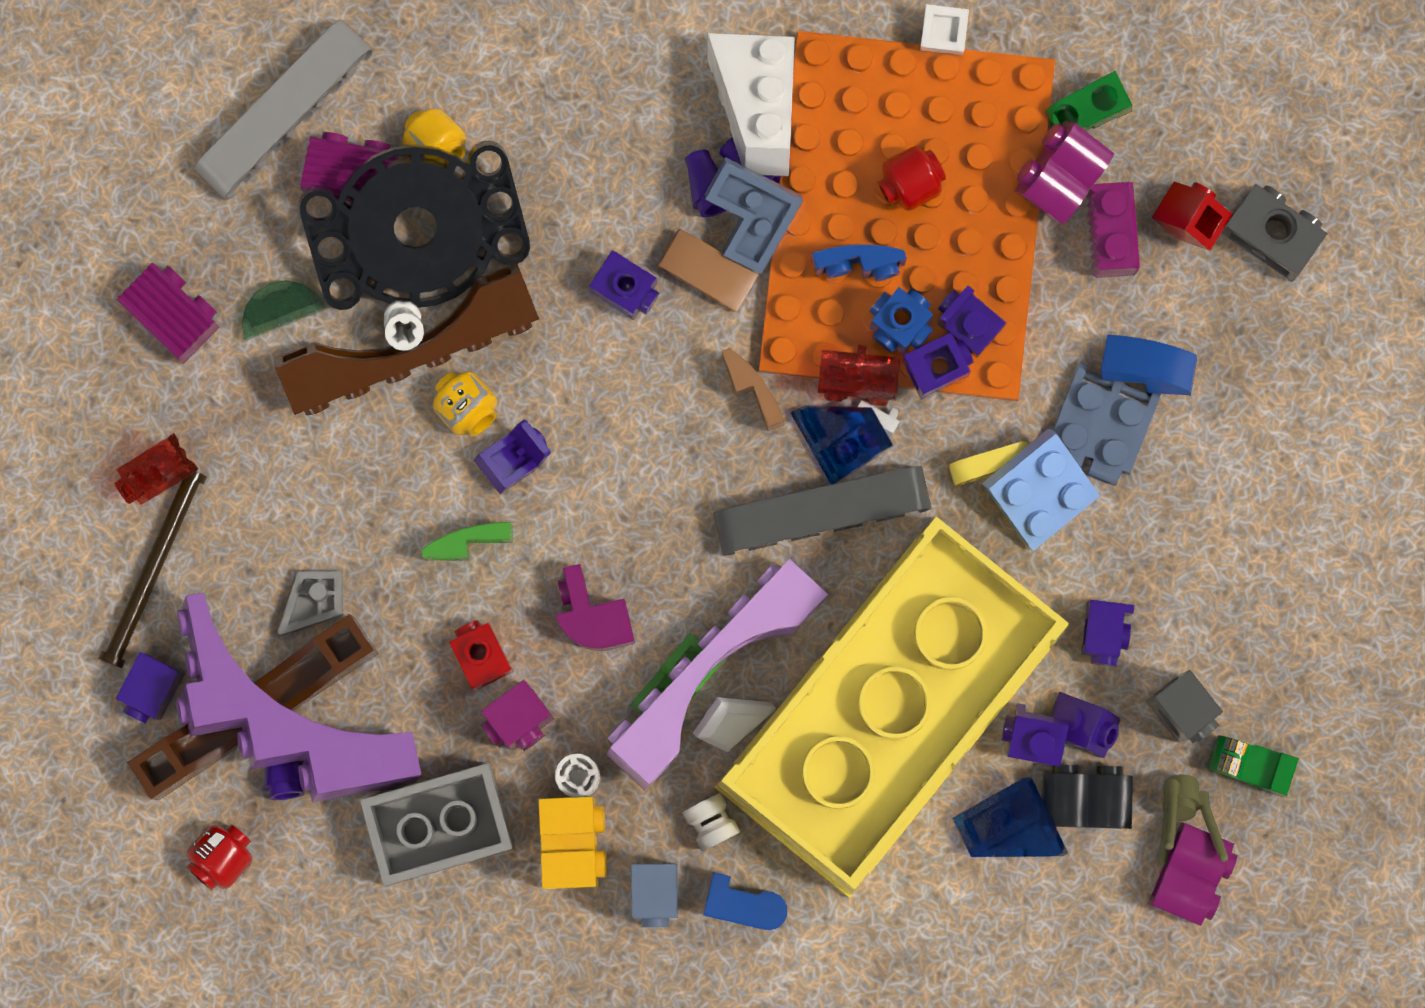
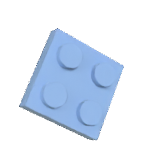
(1041, 489)

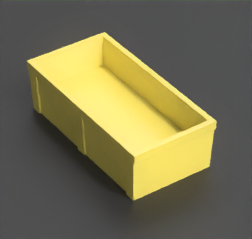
(891, 706)

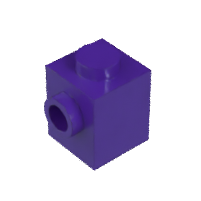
(625, 286)

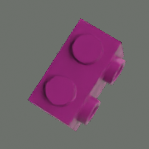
(516, 718)

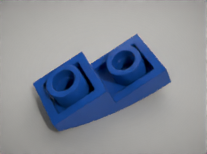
(873, 260)
(1157, 364)

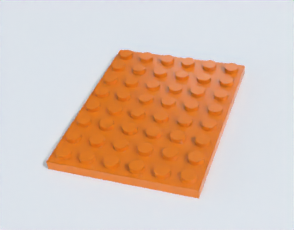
(849, 115)

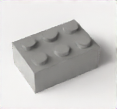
(437, 824)

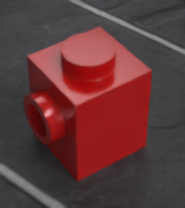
(1192, 214)
(480, 654)

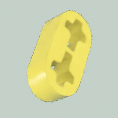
(983, 464)

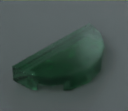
(278, 306)

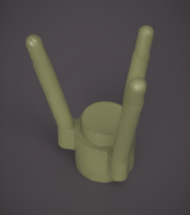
(1181, 803)

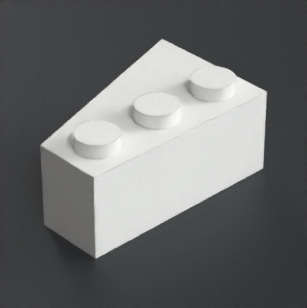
(756, 92)

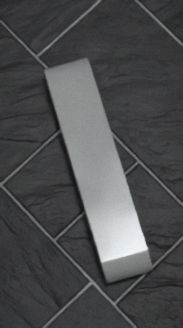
(282, 108)

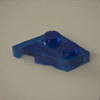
(841, 437)
(1011, 825)

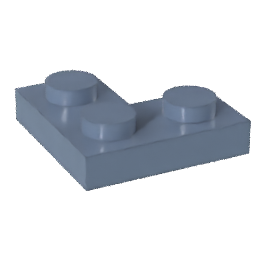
(763, 208)

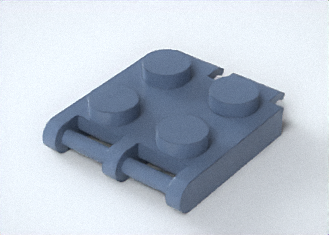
(1104, 424)

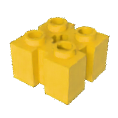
(570, 842)

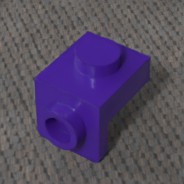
(513, 456)
(1089, 724)
(1035, 736)

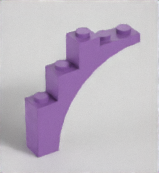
(225, 699)

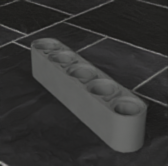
(822, 509)

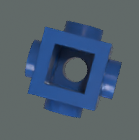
(896, 336)

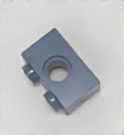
(654, 893)

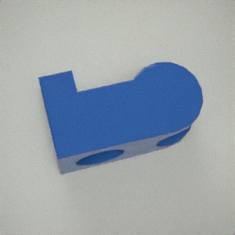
(759, 911)

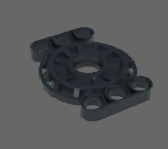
(369, 222)

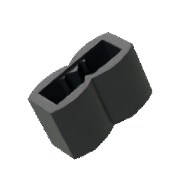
(1088, 799)

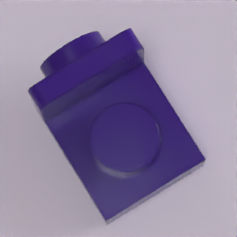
(969, 320)

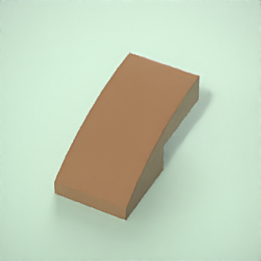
(707, 270)
(745, 380)

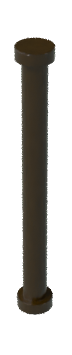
(151, 570)

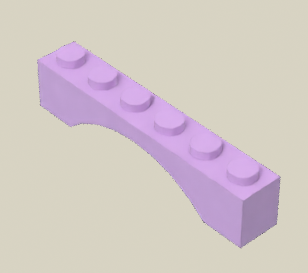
(775, 610)

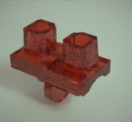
(858, 376)
(154, 471)

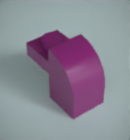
(596, 626)

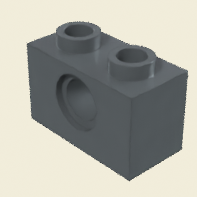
(1249, 231)
(1186, 708)

